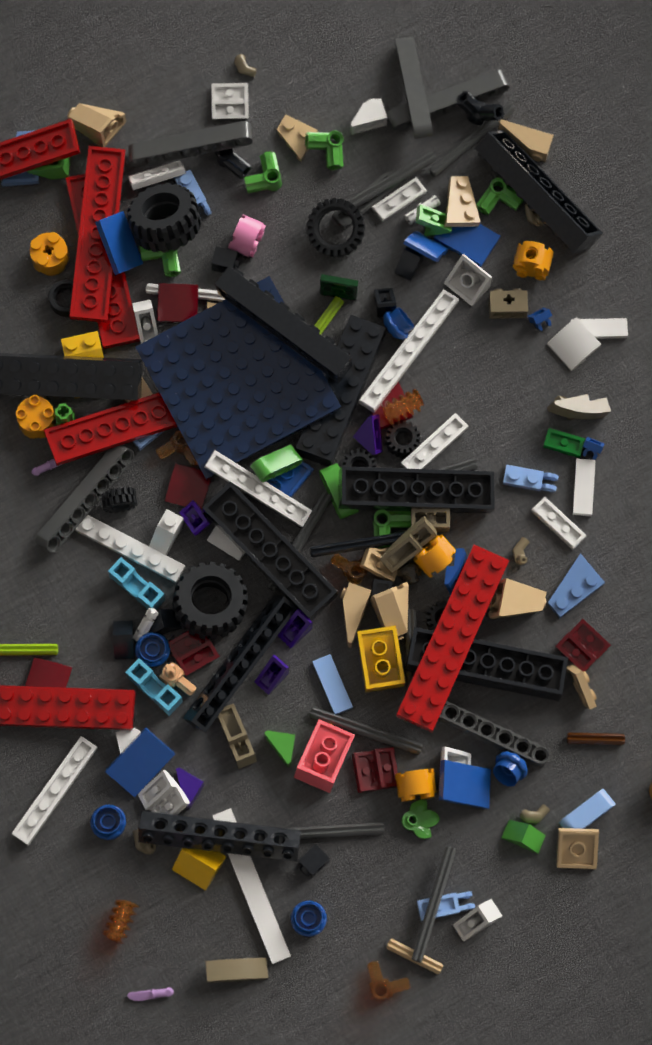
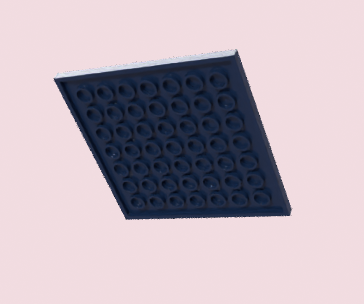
(234, 383)

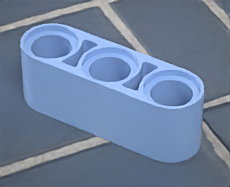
(588, 811)

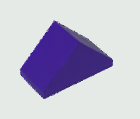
(370, 435)
(195, 518)
(296, 628)
(272, 674)
(190, 785)

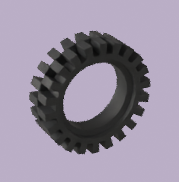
(314, 222)

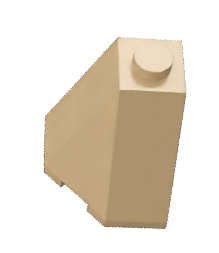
(96, 122)
(515, 599)
(392, 608)

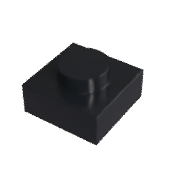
(380, 585)

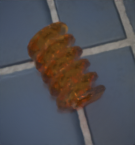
(402, 406)
(120, 920)

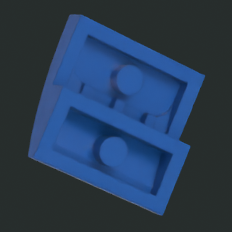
(425, 246)
(453, 572)

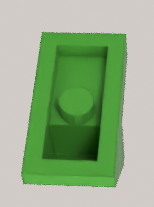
(432, 220)

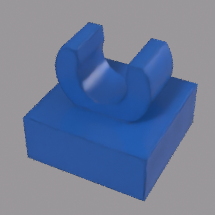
(540, 316)
(594, 446)

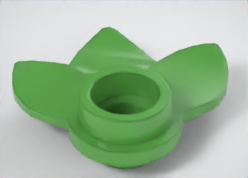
(423, 819)

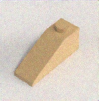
(532, 141)
(354, 604)

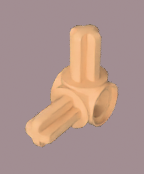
(174, 676)

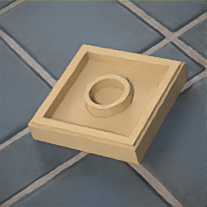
(577, 848)

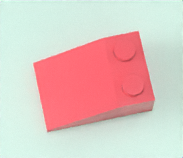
(324, 756)

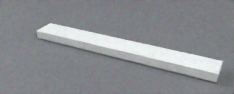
(408, 351)
(257, 900)

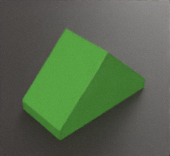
(283, 745)
(523, 836)

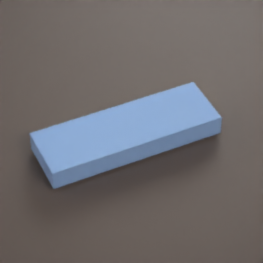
(332, 684)

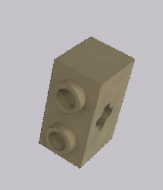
(501, 310)
(436, 516)

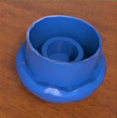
(398, 323)
(152, 649)
(509, 768)
(108, 822)
(308, 918)

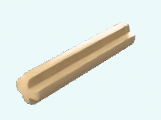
(407, 953)

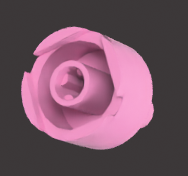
(246, 236)

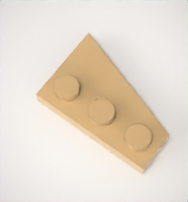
(461, 205)

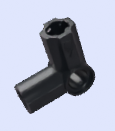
(478, 110)

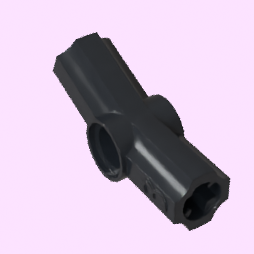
(233, 162)

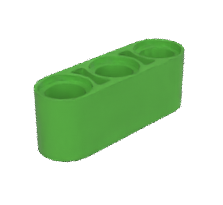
(276, 463)
(330, 479)

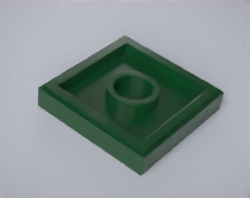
(338, 287)

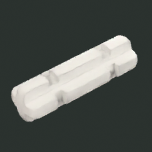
(146, 623)

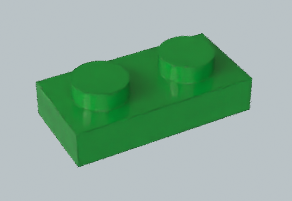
(564, 442)

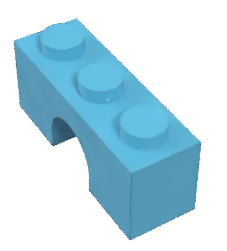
(135, 585)
(153, 687)

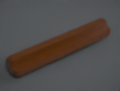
(596, 738)

